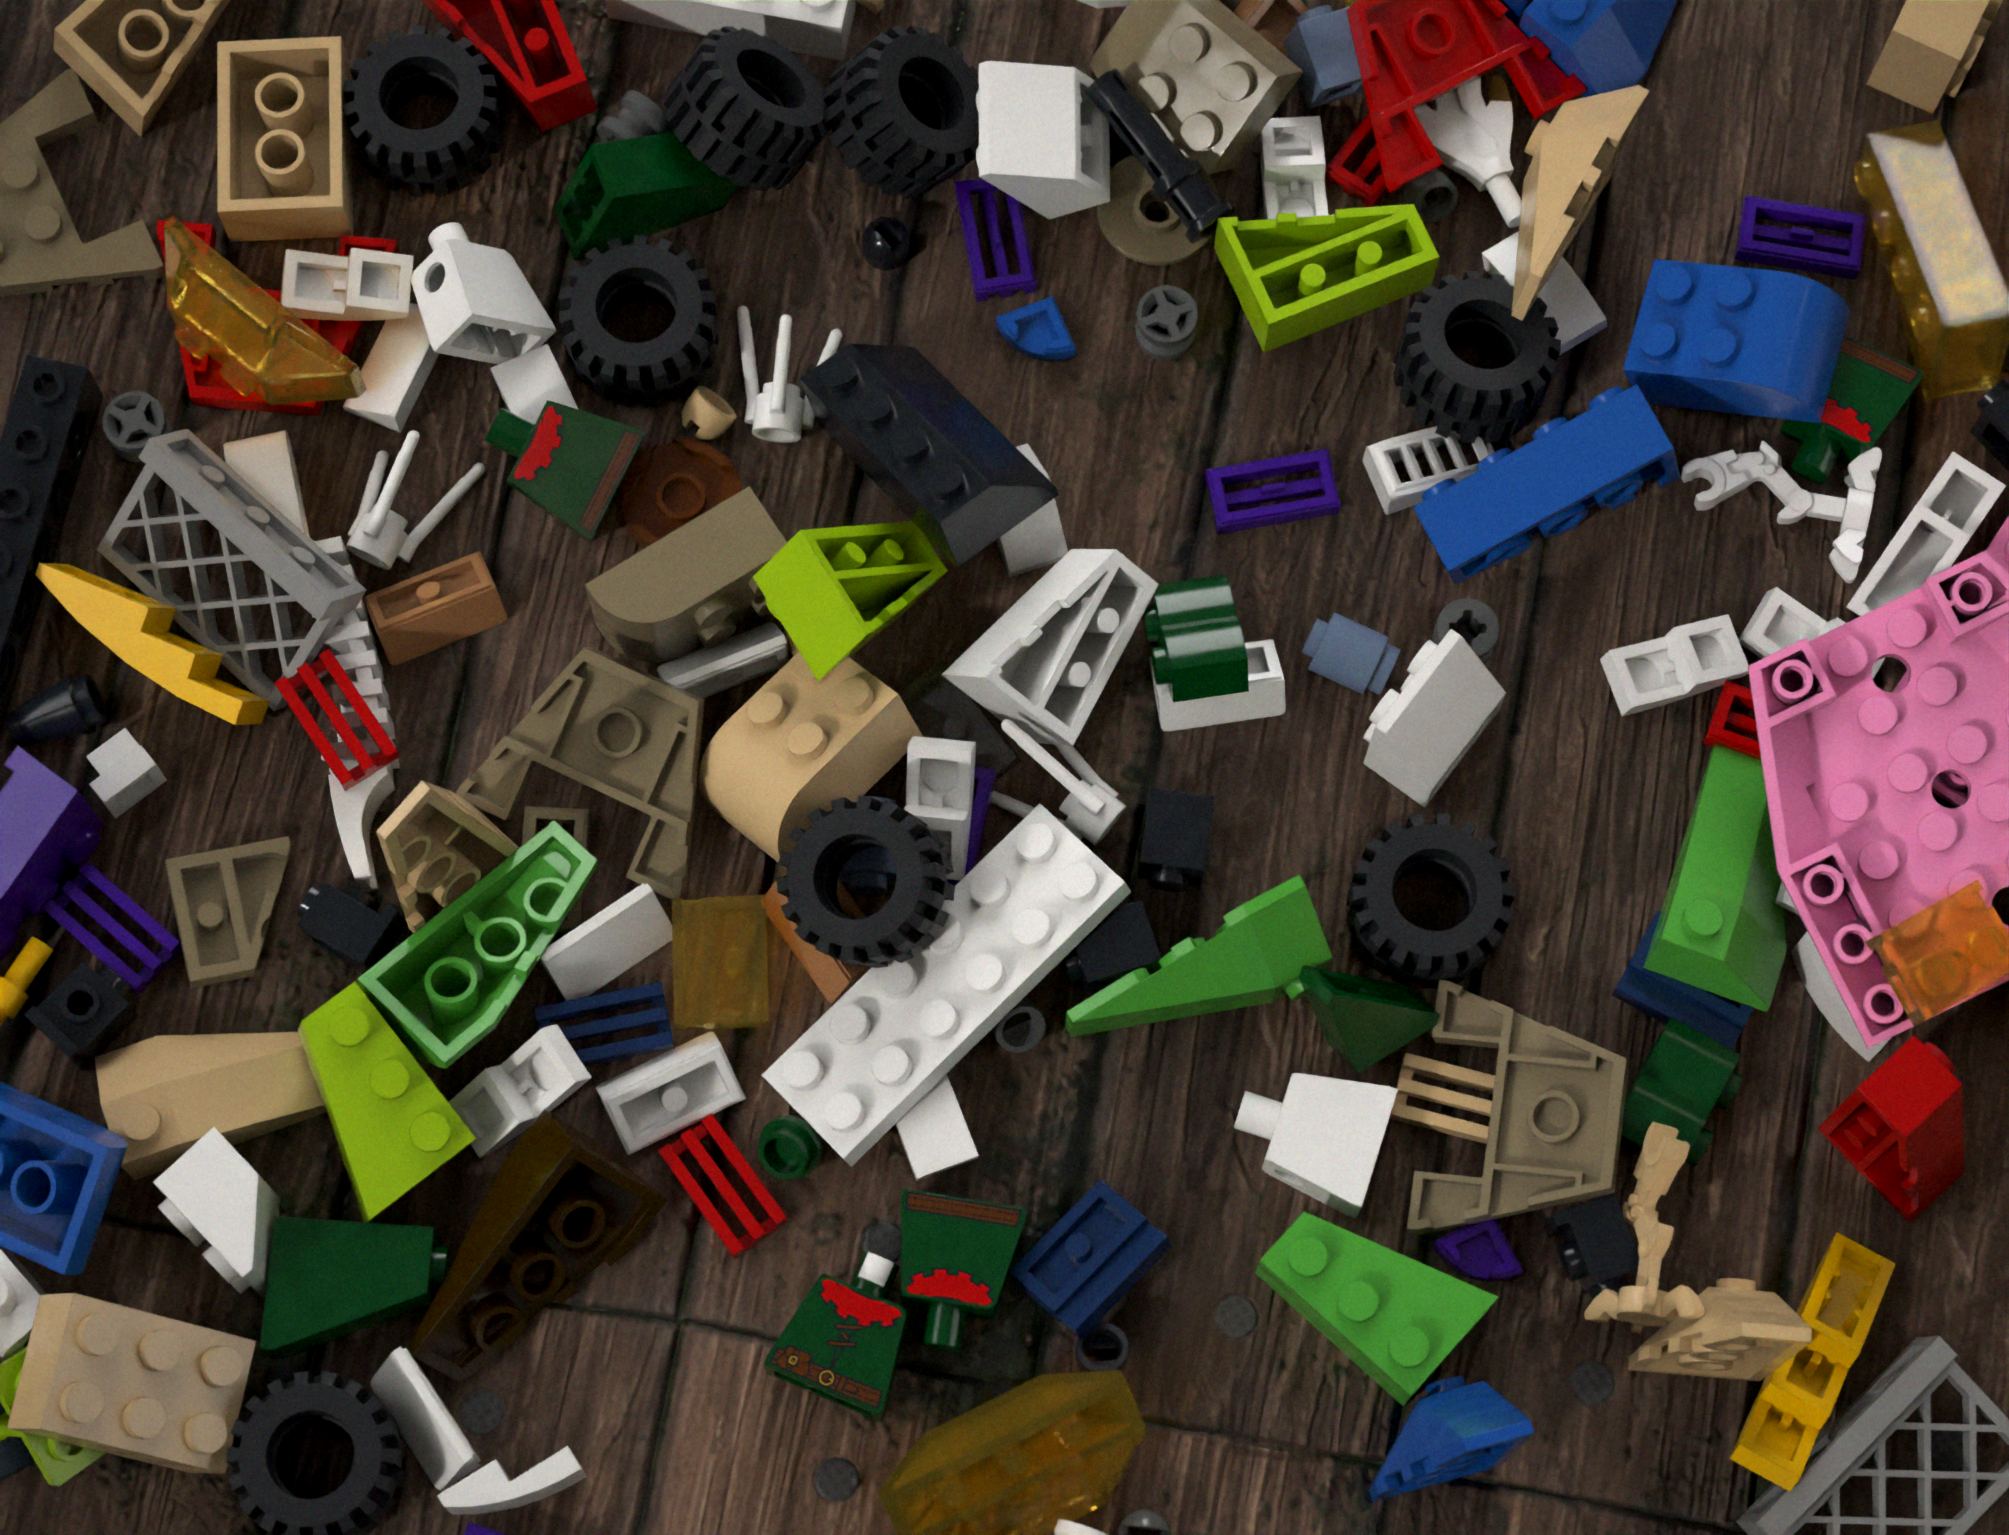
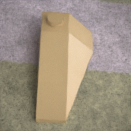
(1565, 179)
(181, 1086)

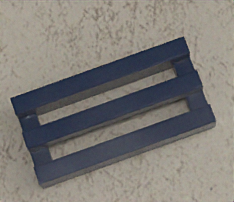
(607, 1002)

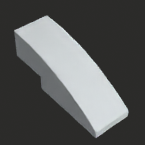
(1930, 534)

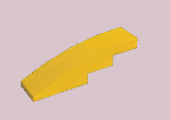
(139, 634)
(1804, 1389)

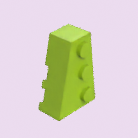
(846, 586)
(379, 1101)

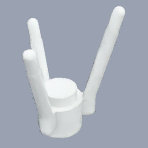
(778, 411)
(378, 531)
(1091, 802)

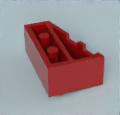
(525, 53)
(1904, 1127)

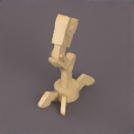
(1644, 1302)

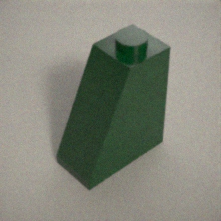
(636, 190)
(344, 1279)

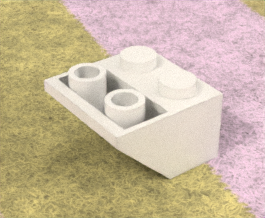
(1042, 137)
(1434, 720)
(226, 1202)

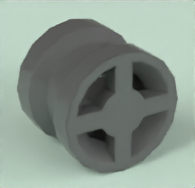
(636, 118)
(1166, 308)
(132, 415)
(1480, 619)

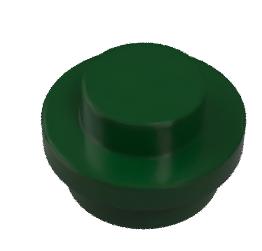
(789, 1148)

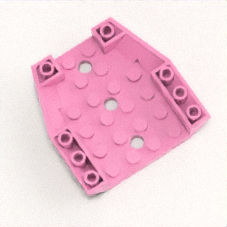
(1858, 764)

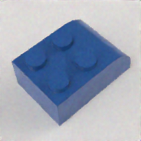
(1736, 340)
(53, 1180)

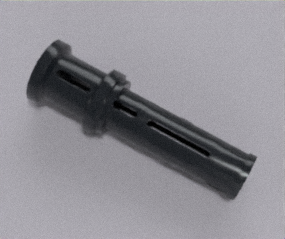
(1175, 177)

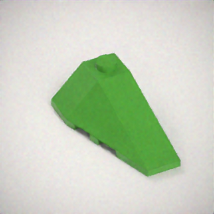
(1720, 906)
(1244, 965)

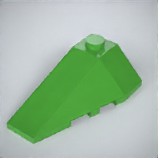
(471, 959)

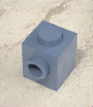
(1327, 55)

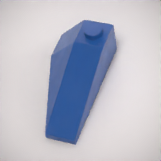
(1599, 40)
(1451, 1436)

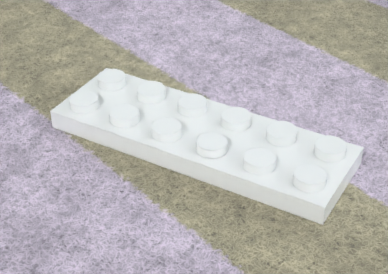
(921, 1016)

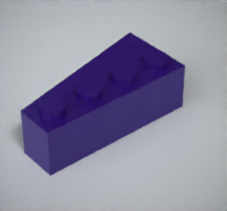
(41, 835)

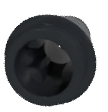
(59, 712)

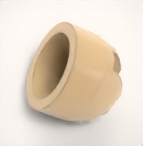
(708, 412)

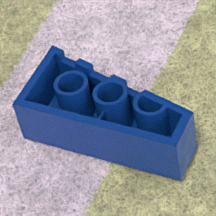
(1547, 483)

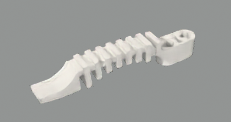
(271, 470)

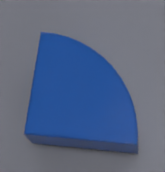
(1037, 331)

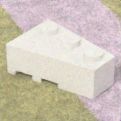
(1057, 645)

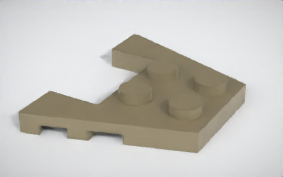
(35, 227)
(619, 737)
(1549, 1123)

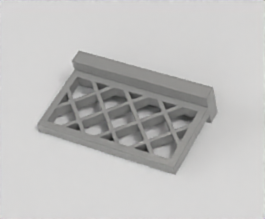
(244, 524)
(1863, 1433)

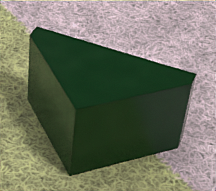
(1365, 1015)

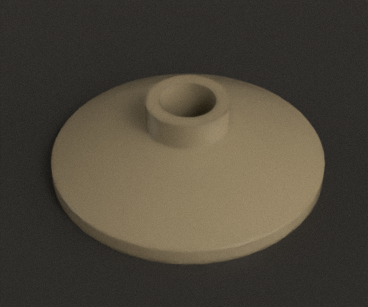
(1126, 223)

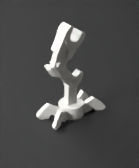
(1734, 472)

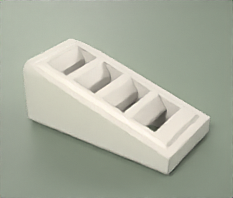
(1398, 496)

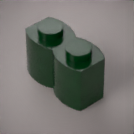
(1197, 639)
(1679, 1088)

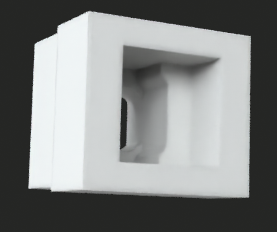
(124, 772)

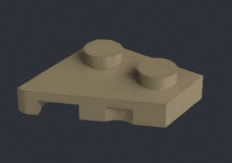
(226, 907)

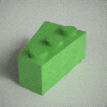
(1373, 1302)

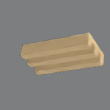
(1448, 1073)

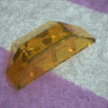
(248, 330)
(1019, 1459)

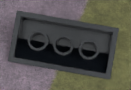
(925, 446)

